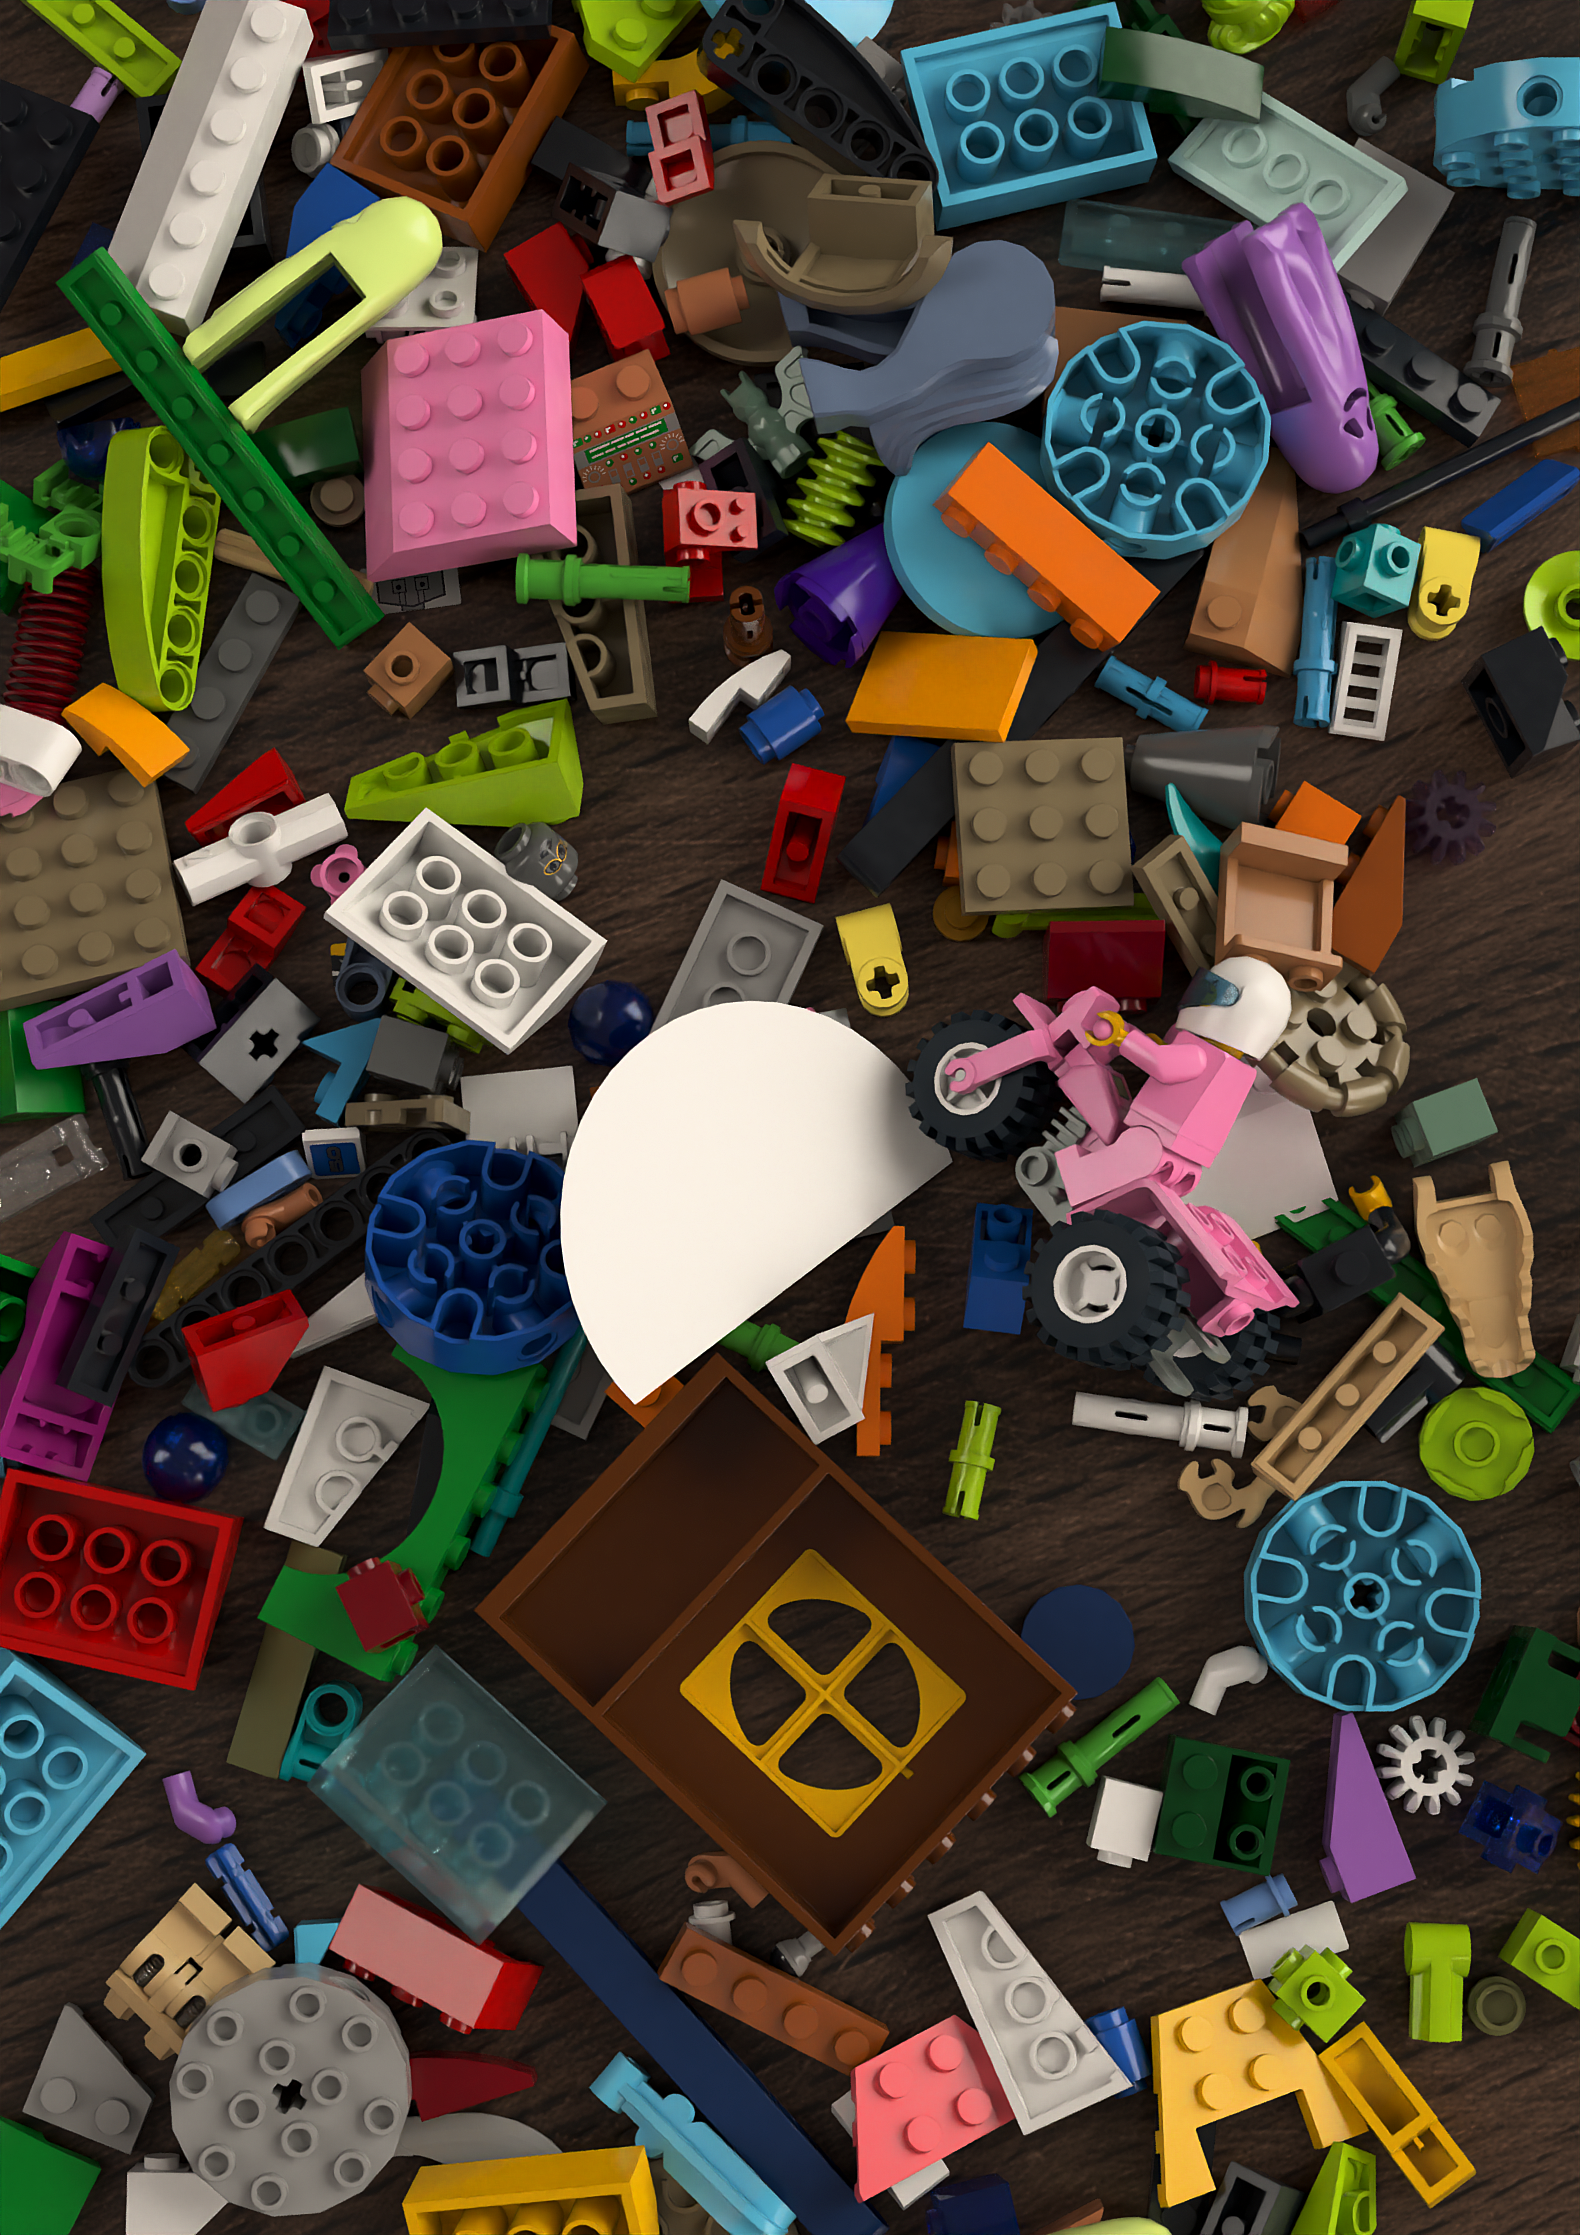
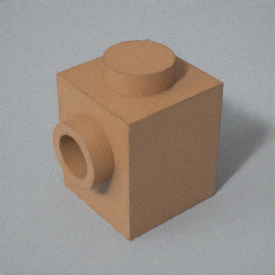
(407, 672)

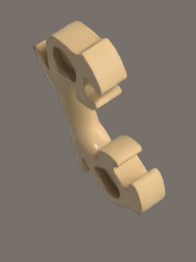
(1214, 1495)

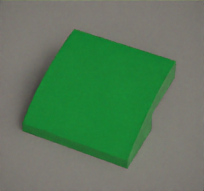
(40, 2182)

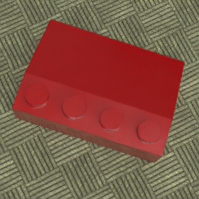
(111, 1576)

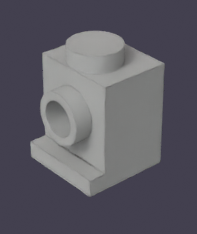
(171, 1141)

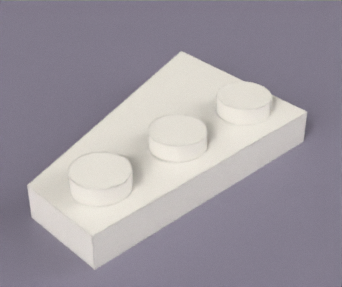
(337, 1452)

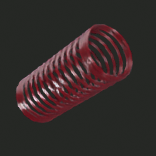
(67, 578)

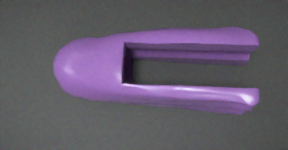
(1290, 323)

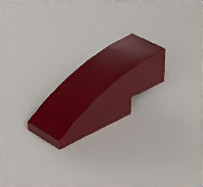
(460, 2079)

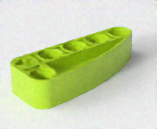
(156, 565)

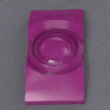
(39, 1419)

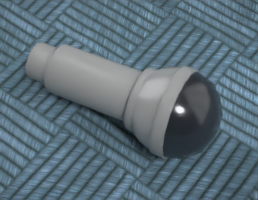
(795, 1954)

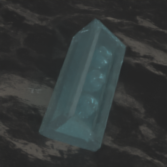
(1133, 237)

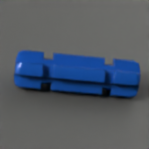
(247, 1897)

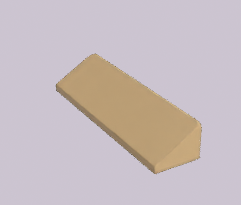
(1346, 1397)

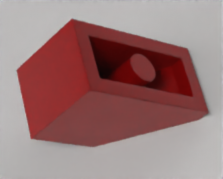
(548, 276)
(802, 832)
(244, 1348)

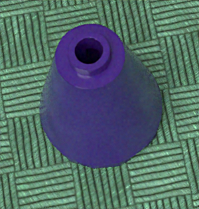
(842, 597)

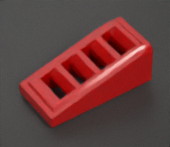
(262, 787)

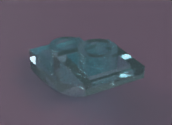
(261, 1422)

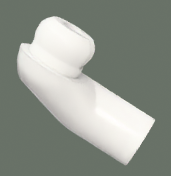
(1226, 1670)

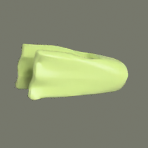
(377, 251)

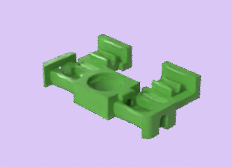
(59, 539)

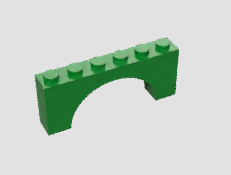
(479, 1434)

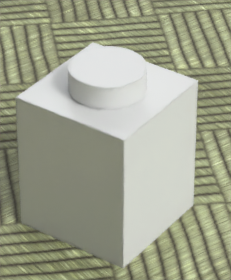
(1123, 1821)

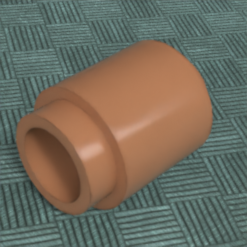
(707, 302)

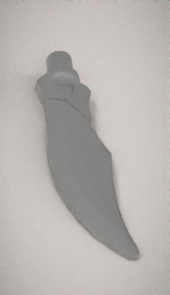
(471, 2138)

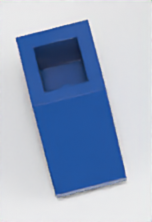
(997, 1268)

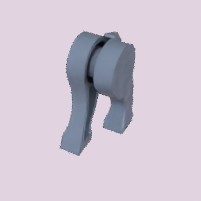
(948, 360)

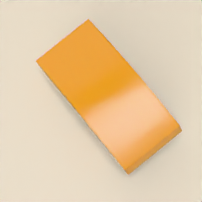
(130, 731)

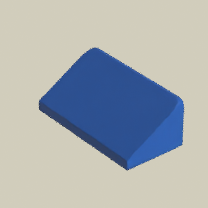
(1520, 502)

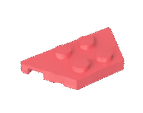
(923, 2104)

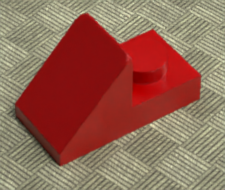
(625, 309)

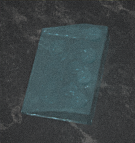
(456, 1794)

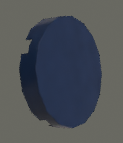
(1081, 1637)

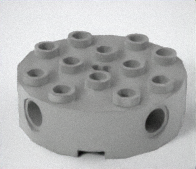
(305, 2148)

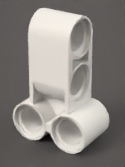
(34, 752)

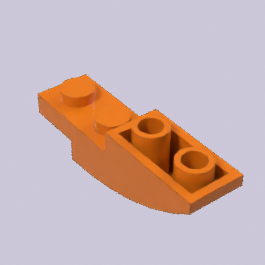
(882, 1293)

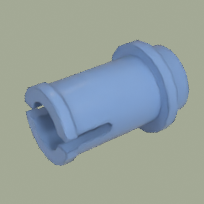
(1259, 1904)

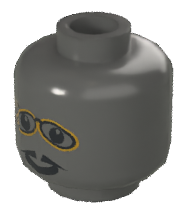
(539, 858)

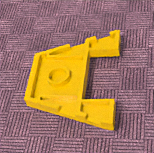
(1223, 2060)

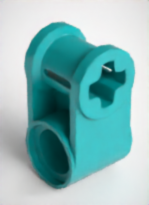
(315, 1735)

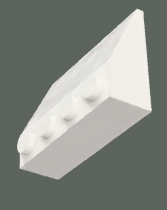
(468, 932)
(1266, 1164)

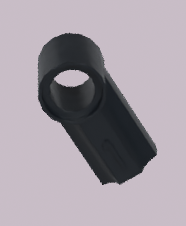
(1425, 1384)

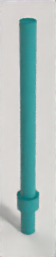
(508, 1496)

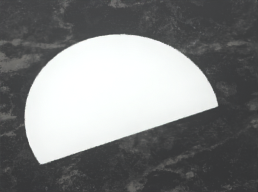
(724, 1175)

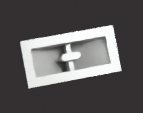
(341, 82)

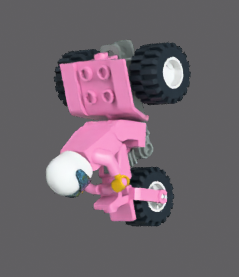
(1127, 1260)

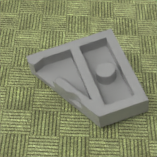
(88, 2086)

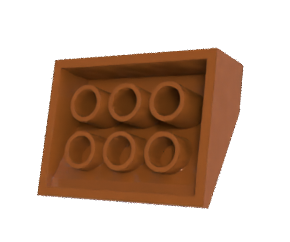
(461, 126)

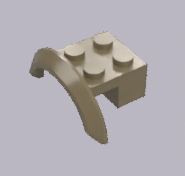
(866, 247)

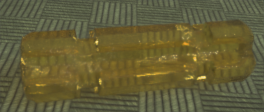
(195, 1272)

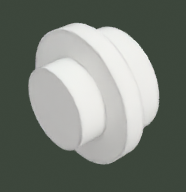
(314, 147)

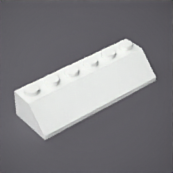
(209, 154)

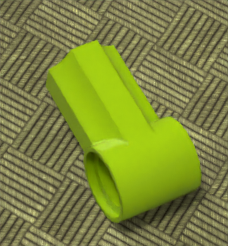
(1437, 1962)

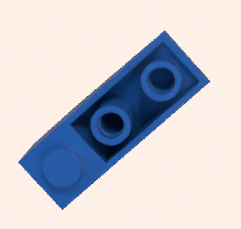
(323, 204)

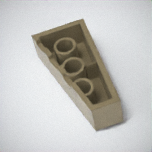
(607, 635)

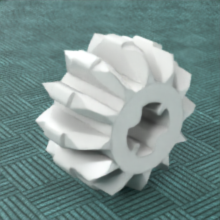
(1439, 1777)

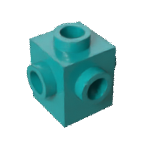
(1376, 570)

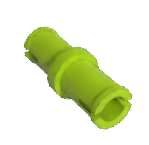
(971, 1460)

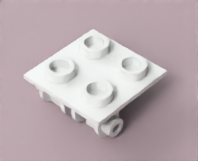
(439, 302)
(524, 1111)

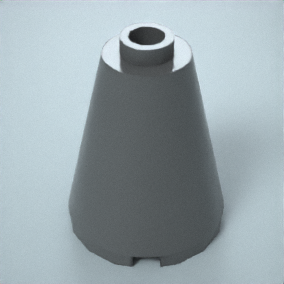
(1217, 770)

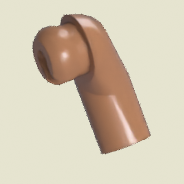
(268, 1220)

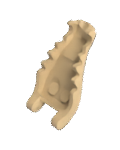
(1482, 1264)

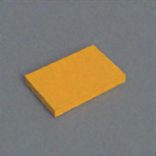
(942, 686)

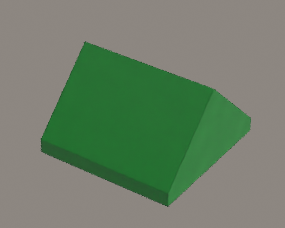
(32, 1092)

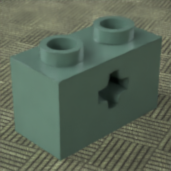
(1443, 1123)

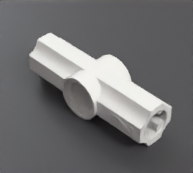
(260, 849)

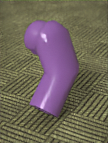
(195, 1817)

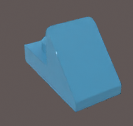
(351, 1051)

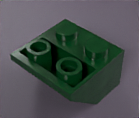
(1219, 1804)

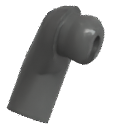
(1364, 94)

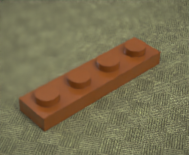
(771, 2000)

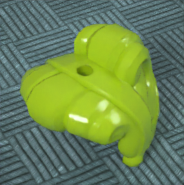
(1245, 24)

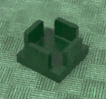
(1528, 1692)

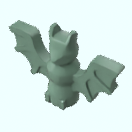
(770, 430)

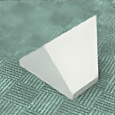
(826, 1377)

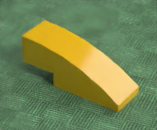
(1397, 2115)

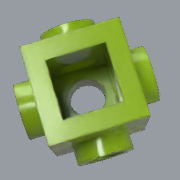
(1331, 2001)

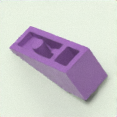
(124, 1018)
(1358, 1827)

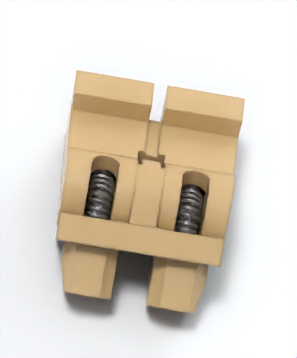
(165, 1986)

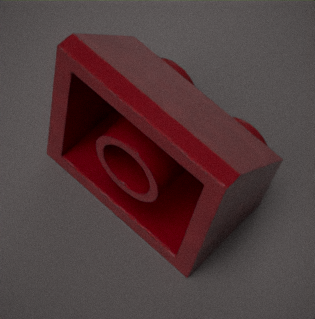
(1111, 955)

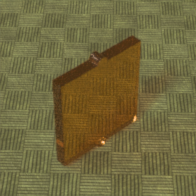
(1545, 385)

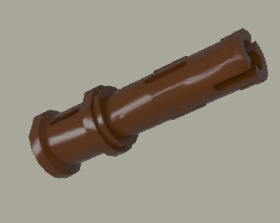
(747, 628)

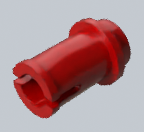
(1229, 684)

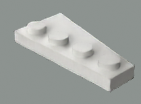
(1028, 2027)

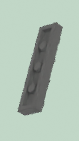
(231, 676)

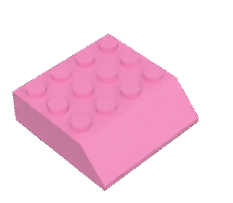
(468, 446)

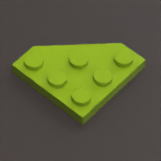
(632, 32)

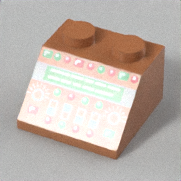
(626, 426)

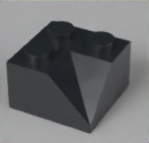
(1521, 703)

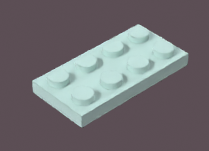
(1288, 162)

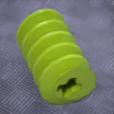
(832, 490)

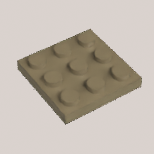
(1042, 826)

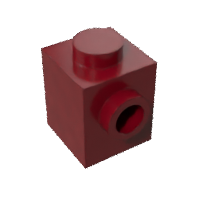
(382, 1603)

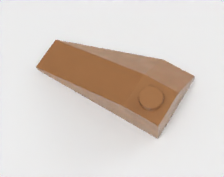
(1253, 581)

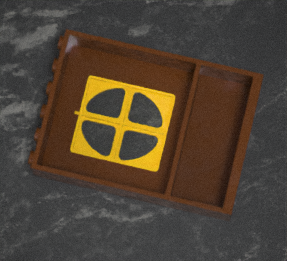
(683, 1561)

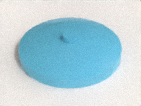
(947, 572)

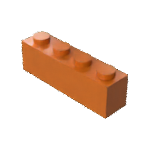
(1045, 549)

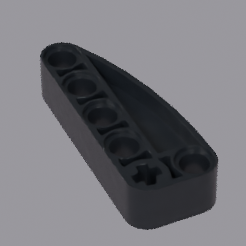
(819, 71)

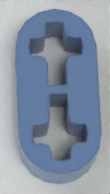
(258, 1189)

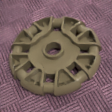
(1358, 1070)

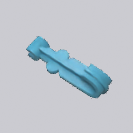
(692, 2152)

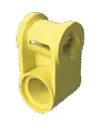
(1444, 577)
(874, 951)

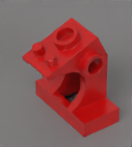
(702, 525)

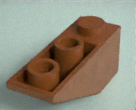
(1371, 899)

